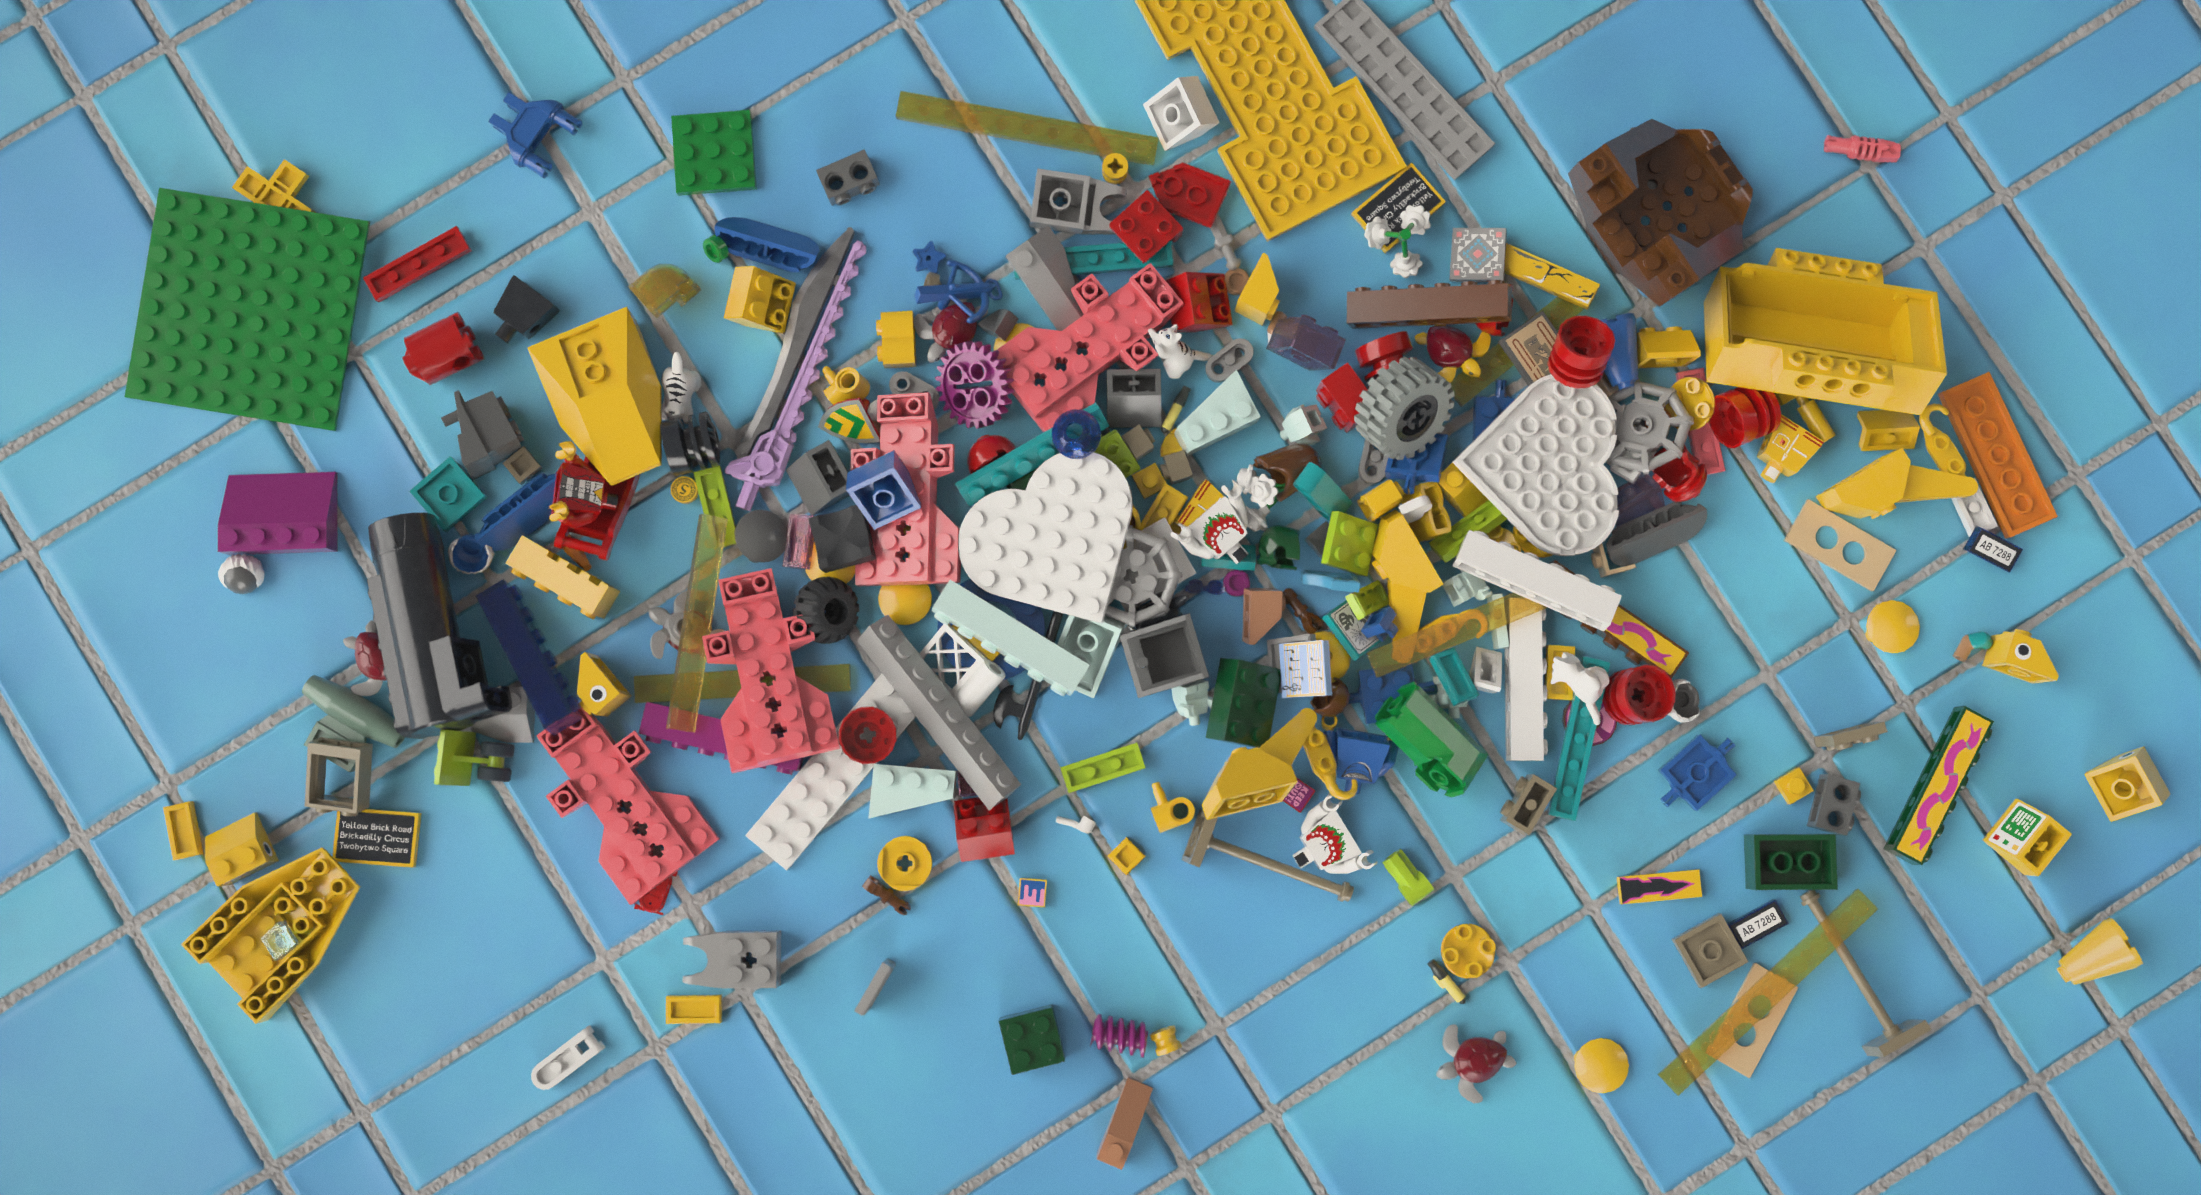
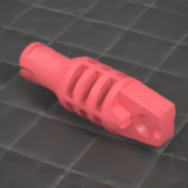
(1864, 148)

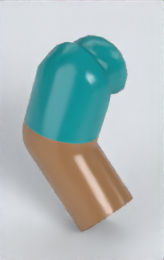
(1972, 641)

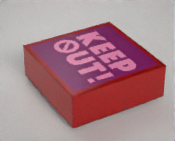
(1299, 796)

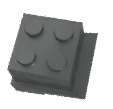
(485, 432)
(1164, 656)

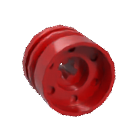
(1581, 351)
(1382, 352)
(1744, 416)
(1650, 691)
(857, 748)

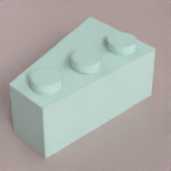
(1218, 417)
(908, 787)

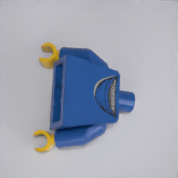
(1360, 754)

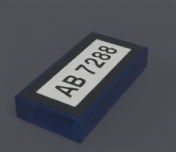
(1993, 549)
(1758, 923)

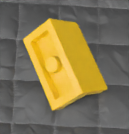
(1887, 430)

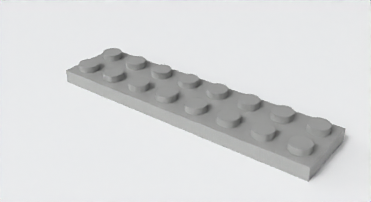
(1404, 86)

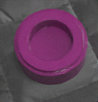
(1235, 582)

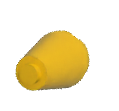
(2099, 955)

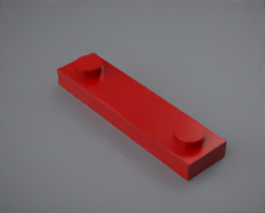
(417, 264)

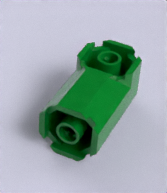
(1432, 739)

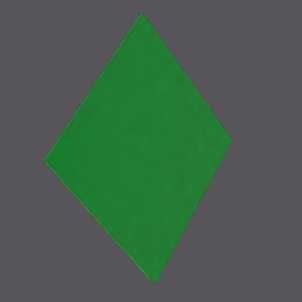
(247, 309)

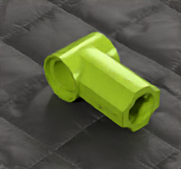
(1411, 882)

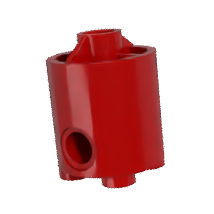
(441, 349)

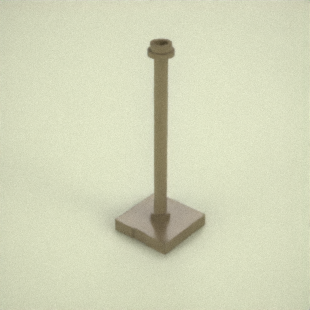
(1203, 839)
(1893, 1035)

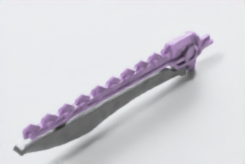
(772, 451)

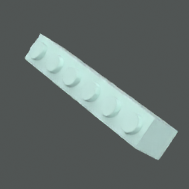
(1010, 638)

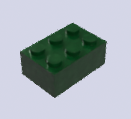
(1243, 703)
(1790, 861)

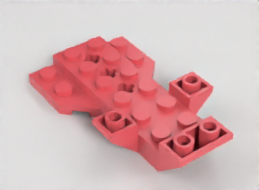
(1109, 330)
(912, 431)
(762, 647)
(604, 777)

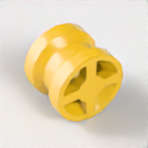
(1115, 174)
(1165, 1040)

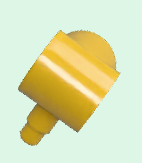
(840, 385)
(1163, 811)

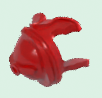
(1681, 477)

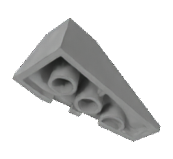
(1048, 277)
(512, 726)

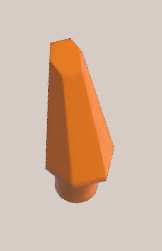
(579, 557)

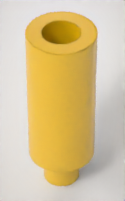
(1814, 419)

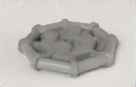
(1658, 426)
(1146, 581)

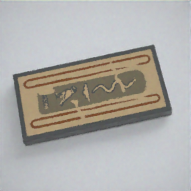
(1530, 347)

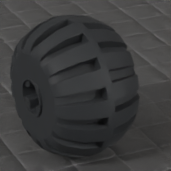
(840, 607)

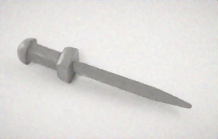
(1224, 242)

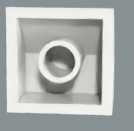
(1181, 112)

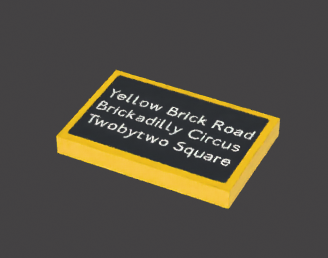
(1404, 189)
(377, 838)

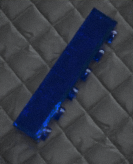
(529, 656)

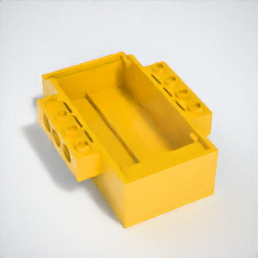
(1824, 332)

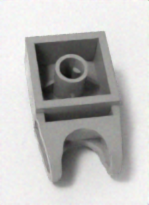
(1082, 199)
(728, 963)

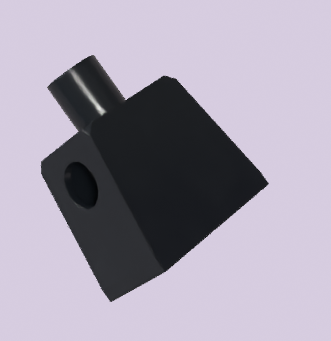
(522, 310)

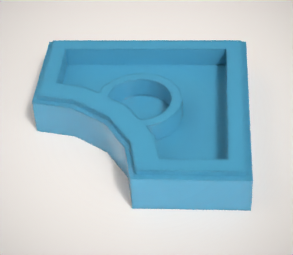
(1331, 580)

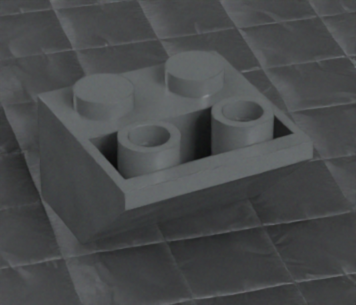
(1134, 398)
(819, 477)

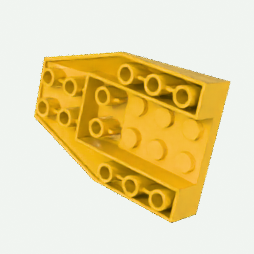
(605, 393)
(306, 894)

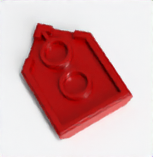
(1190, 192)

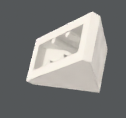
(1486, 670)

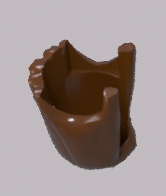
(1287, 464)

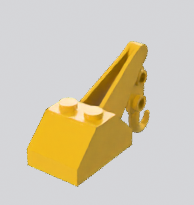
(1894, 480)
(1407, 572)
(1265, 773)

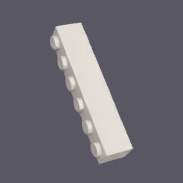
(1537, 580)
(1525, 689)

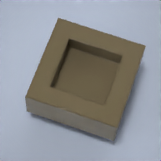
(522, 465)

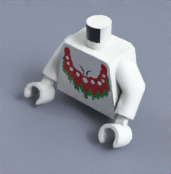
(1218, 528)
(1329, 842)

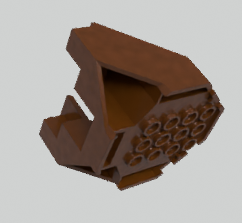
(1616, 195)

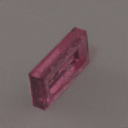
(798, 543)

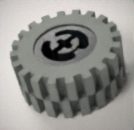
(1404, 408)

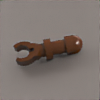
(1301, 611)
(876, 888)

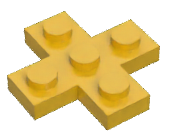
(278, 190)

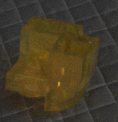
(663, 286)

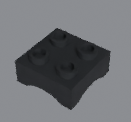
(842, 539)

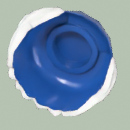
(469, 556)

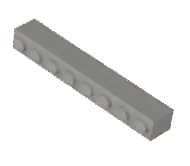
(938, 712)

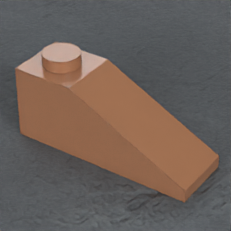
(1124, 1123)

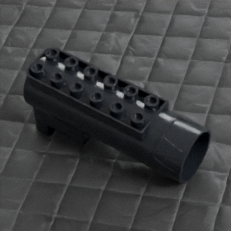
(429, 669)

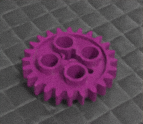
(977, 409)

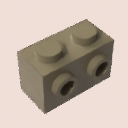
(1527, 804)

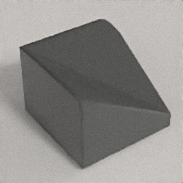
(999, 323)
(1317, 539)

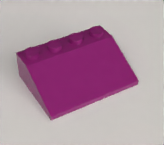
(279, 514)

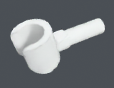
(1085, 825)

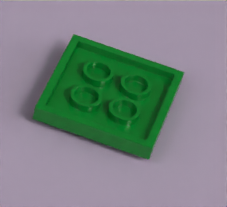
(713, 152)

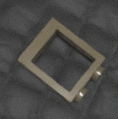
(316, 773)

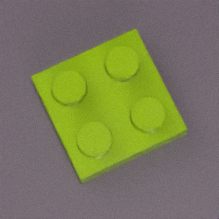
(1349, 543)

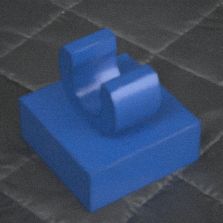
(1380, 624)

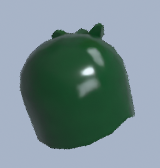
(1279, 546)

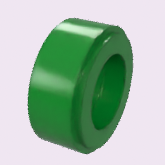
(715, 249)

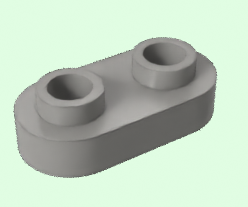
(1228, 361)
(914, 385)
(1372, 458)

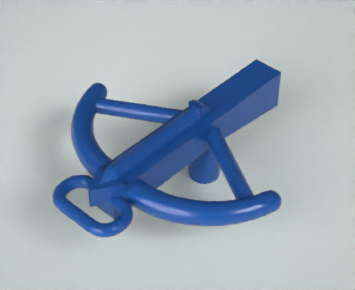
(954, 292)

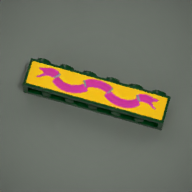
(1939, 785)

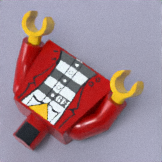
(578, 490)

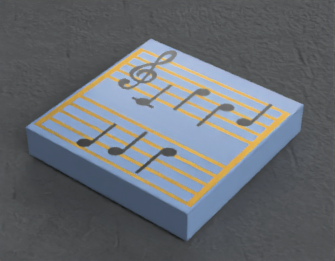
(1305, 669)

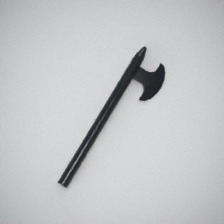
(1004, 704)

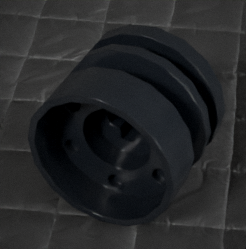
(691, 443)

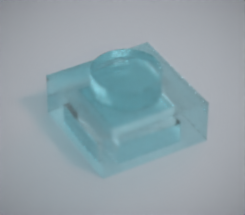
(279, 940)

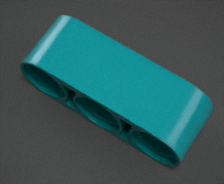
(1321, 491)

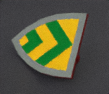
(850, 421)

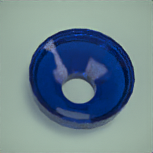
(1081, 446)

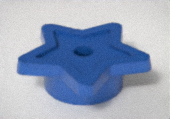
(923, 263)

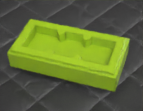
(1368, 599)

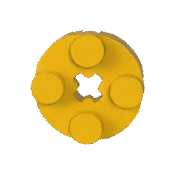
(915, 874)

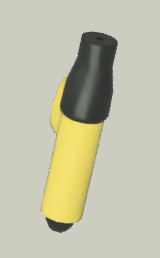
(1178, 403)
(1445, 981)

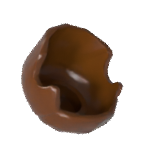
(1332, 704)

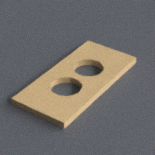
(1876, 553)
(1745, 1058)

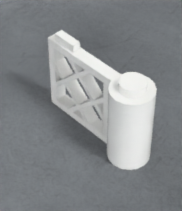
(978, 680)

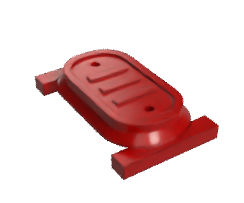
(656, 896)

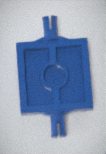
(1489, 408)
(1422, 467)
(1374, 691)
(1697, 772)

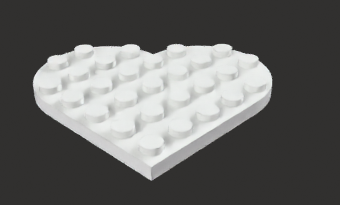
(1547, 466)
(1054, 540)

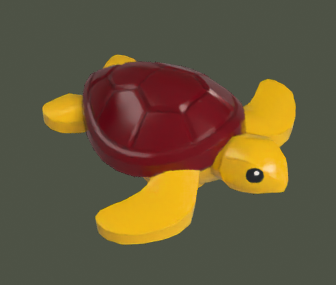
(1454, 349)

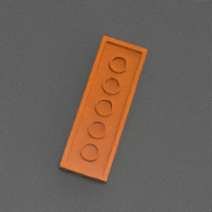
(1997, 455)

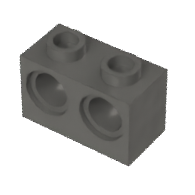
(844, 171)
(1826, 802)

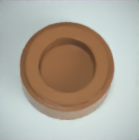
(1236, 281)

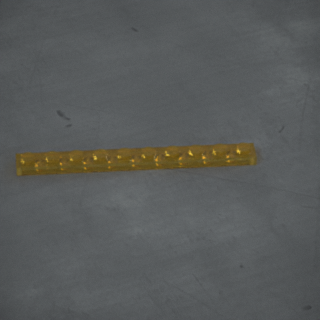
(1026, 127)
(1767, 991)

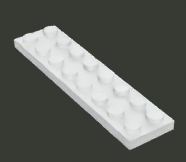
(822, 786)

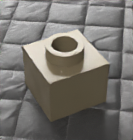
(1139, 442)
(1176, 467)

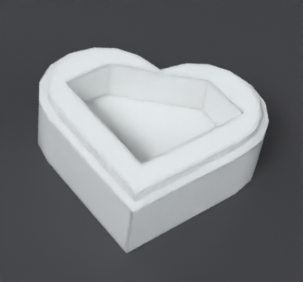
(1415, 508)

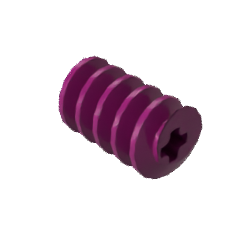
(1119, 1035)

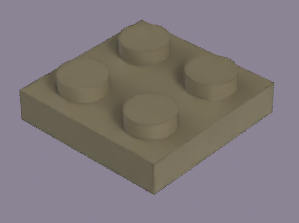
(1843, 738)
(1709, 950)

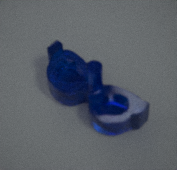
(1196, 586)

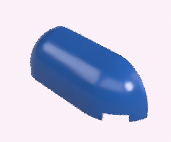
(767, 244)
(518, 514)

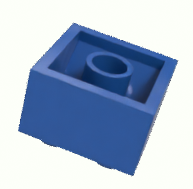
(883, 490)

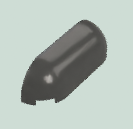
(1655, 532)

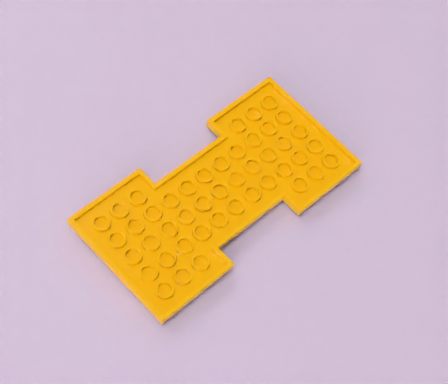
(1298, 136)

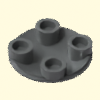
(761, 536)

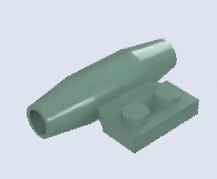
(348, 718)

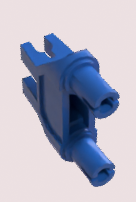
(530, 128)

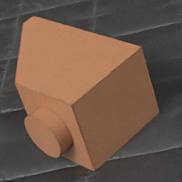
(1261, 612)

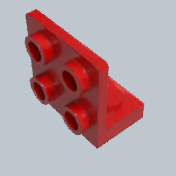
(1146, 227)

